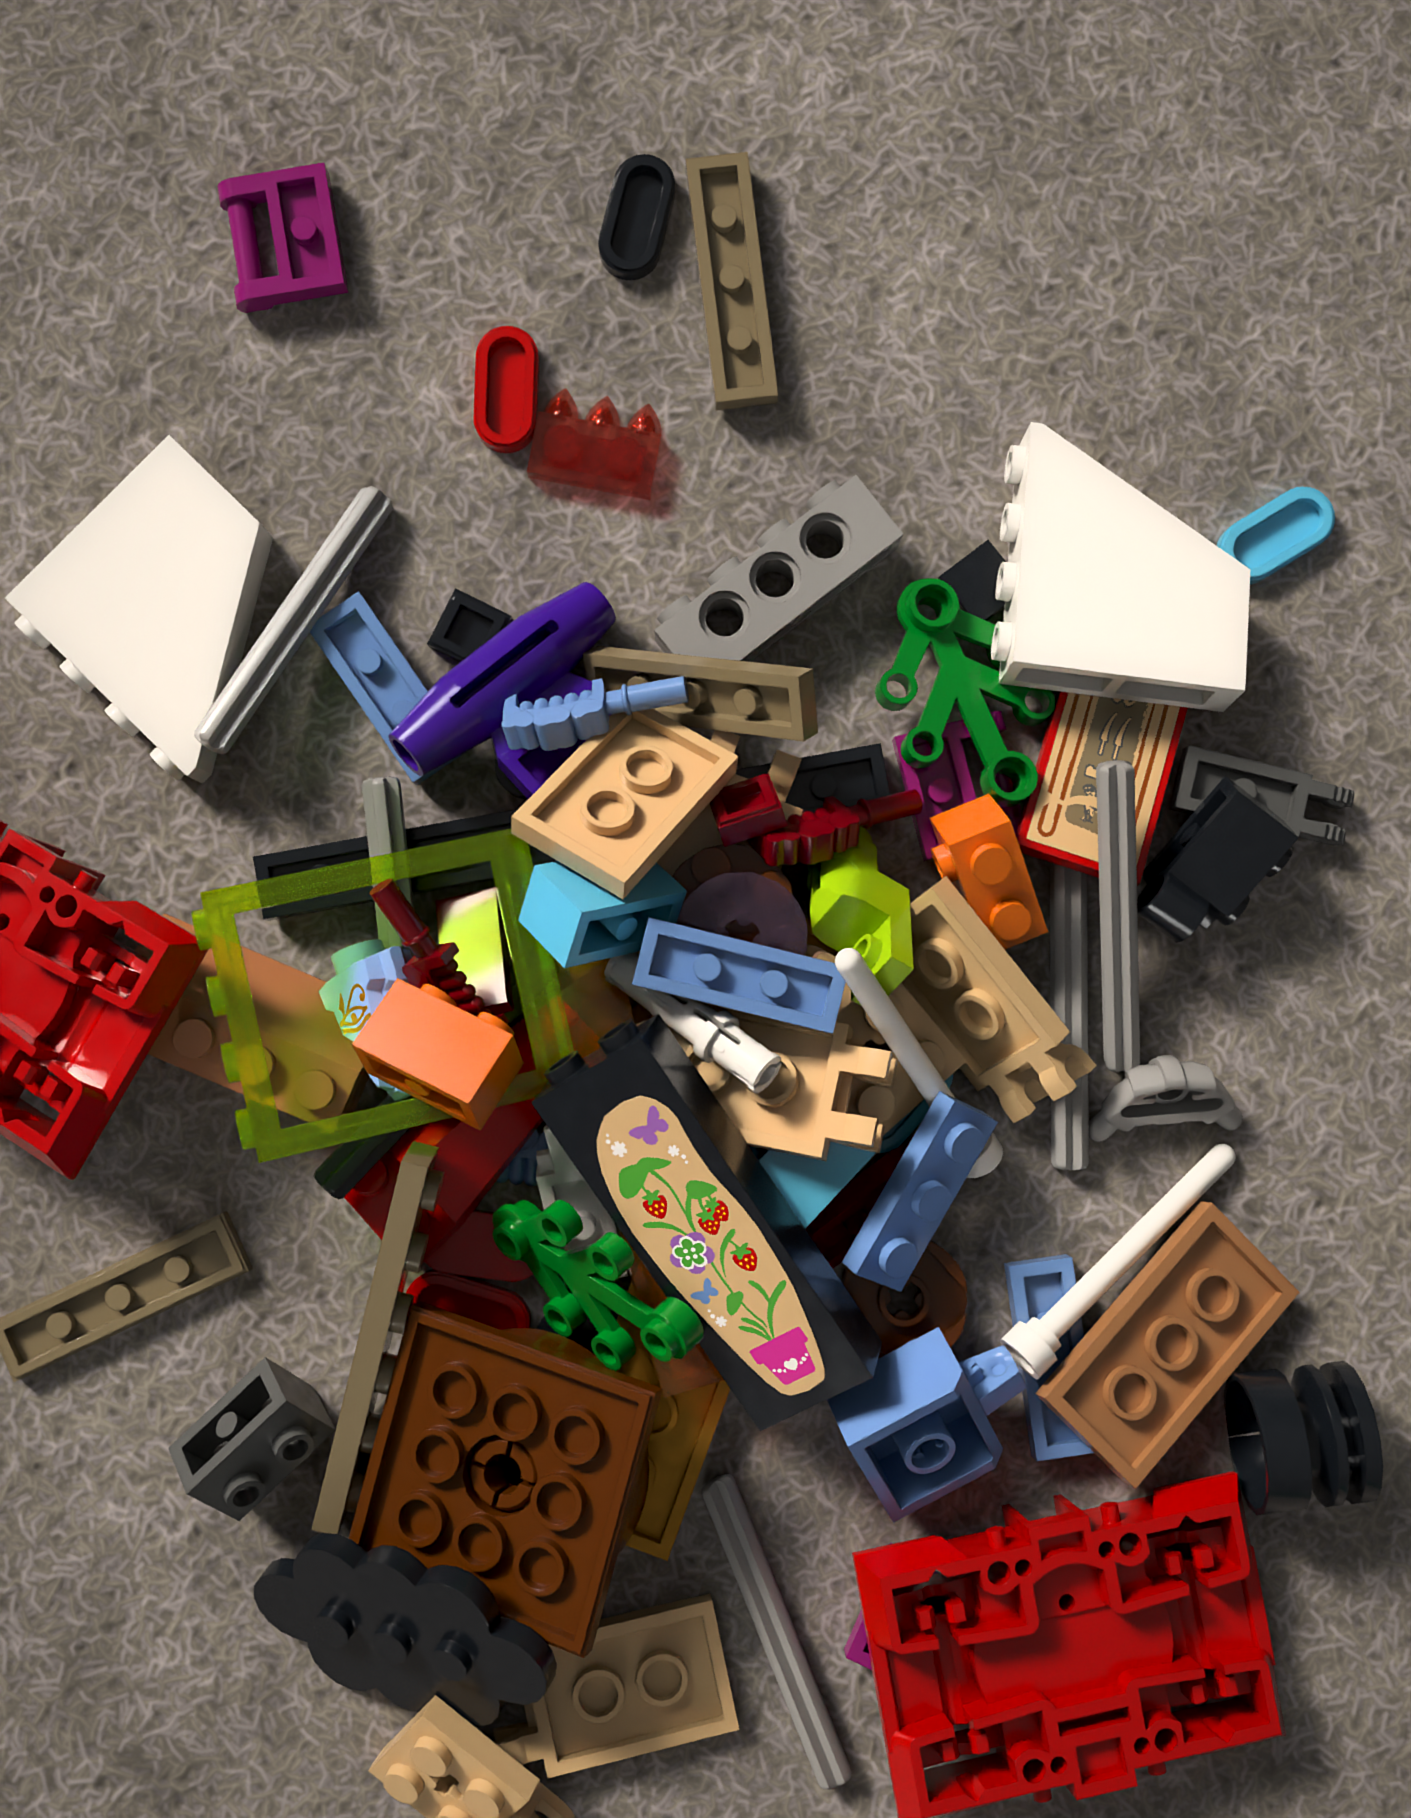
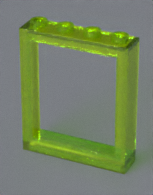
(232, 995)

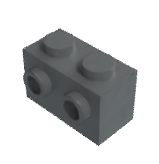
(251, 1440)

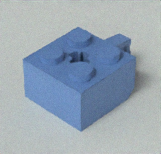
(924, 1420)

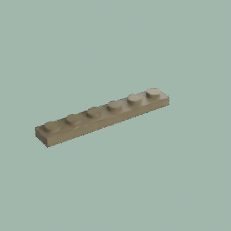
(385, 1313)

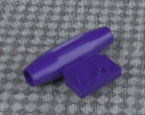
(524, 659)

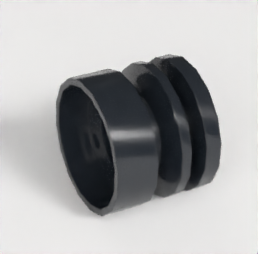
(1310, 1439)

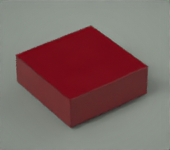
(747, 810)

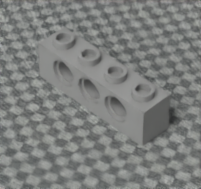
(844, 513)

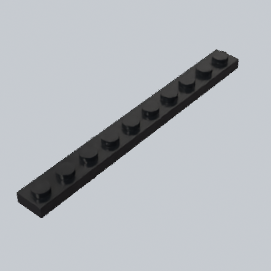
(842, 774)

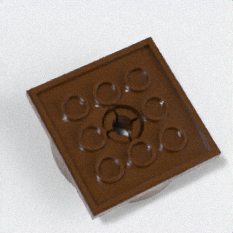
(444, 1478)

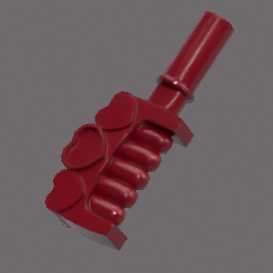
(831, 828)
(431, 962)

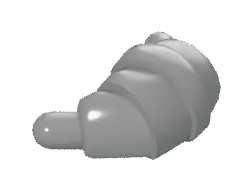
(1163, 1095)

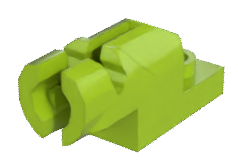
(863, 911)

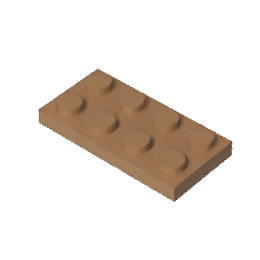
(1167, 1343)

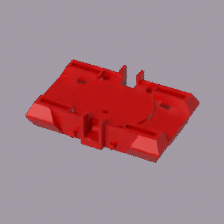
(65, 1007)
(1068, 1648)

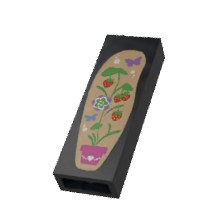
(708, 1221)

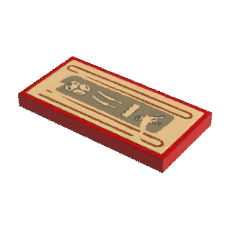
(1080, 734)

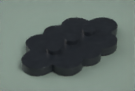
(405, 1628)

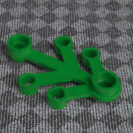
(960, 682)
(537, 1239)

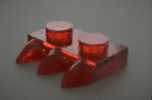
(596, 450)

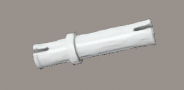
(712, 1033)

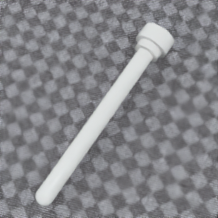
(904, 1044)
(1036, 1342)

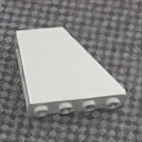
(1112, 588)
(153, 602)

